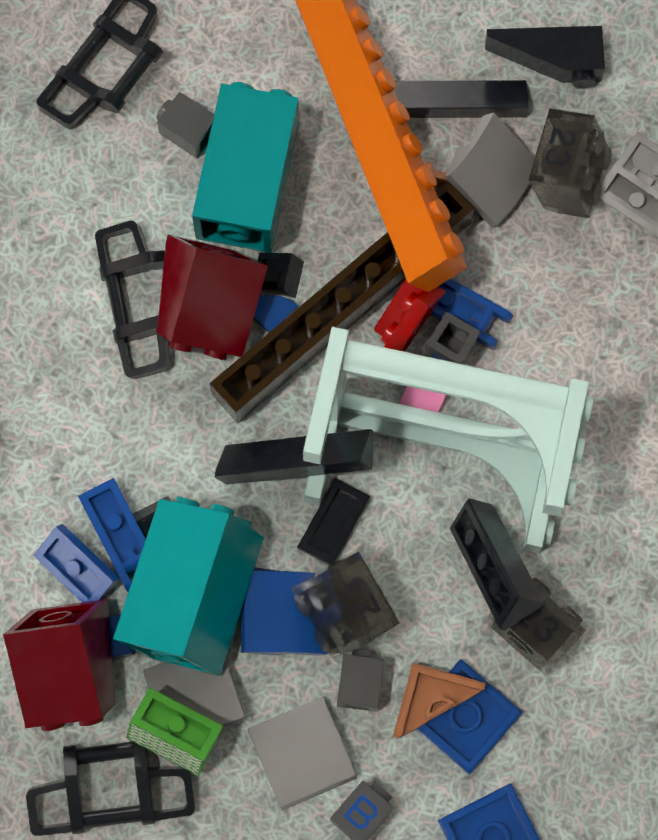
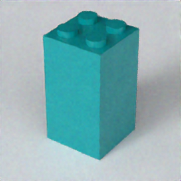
(246, 167)
(189, 585)

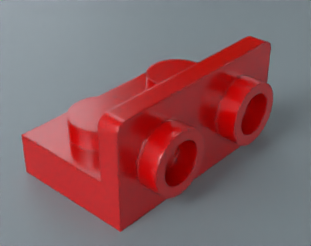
(406, 315)

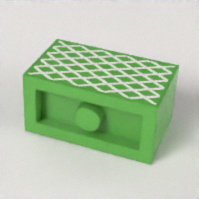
(174, 731)

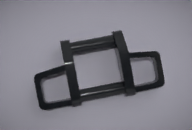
(107, 99)
(112, 274)
(83, 820)

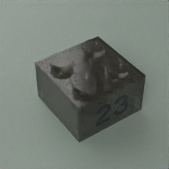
(570, 163)
(344, 605)
(544, 634)

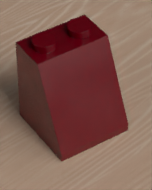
(208, 297)
(62, 664)

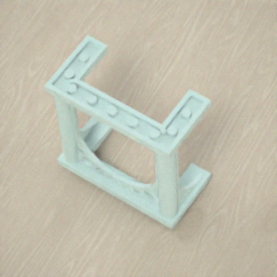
(530, 458)

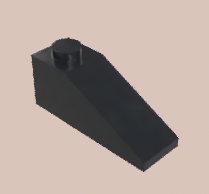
(560, 53)

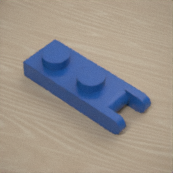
(471, 309)
(115, 527)

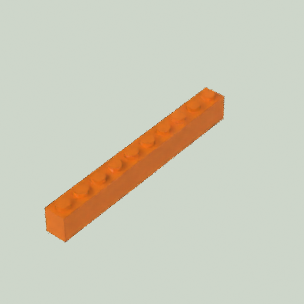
(384, 142)

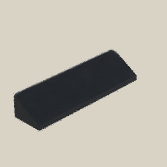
(464, 98)
(284, 458)
(495, 563)

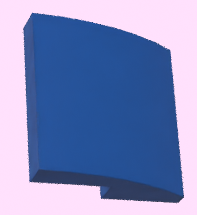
(271, 618)

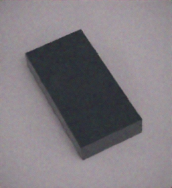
(333, 522)

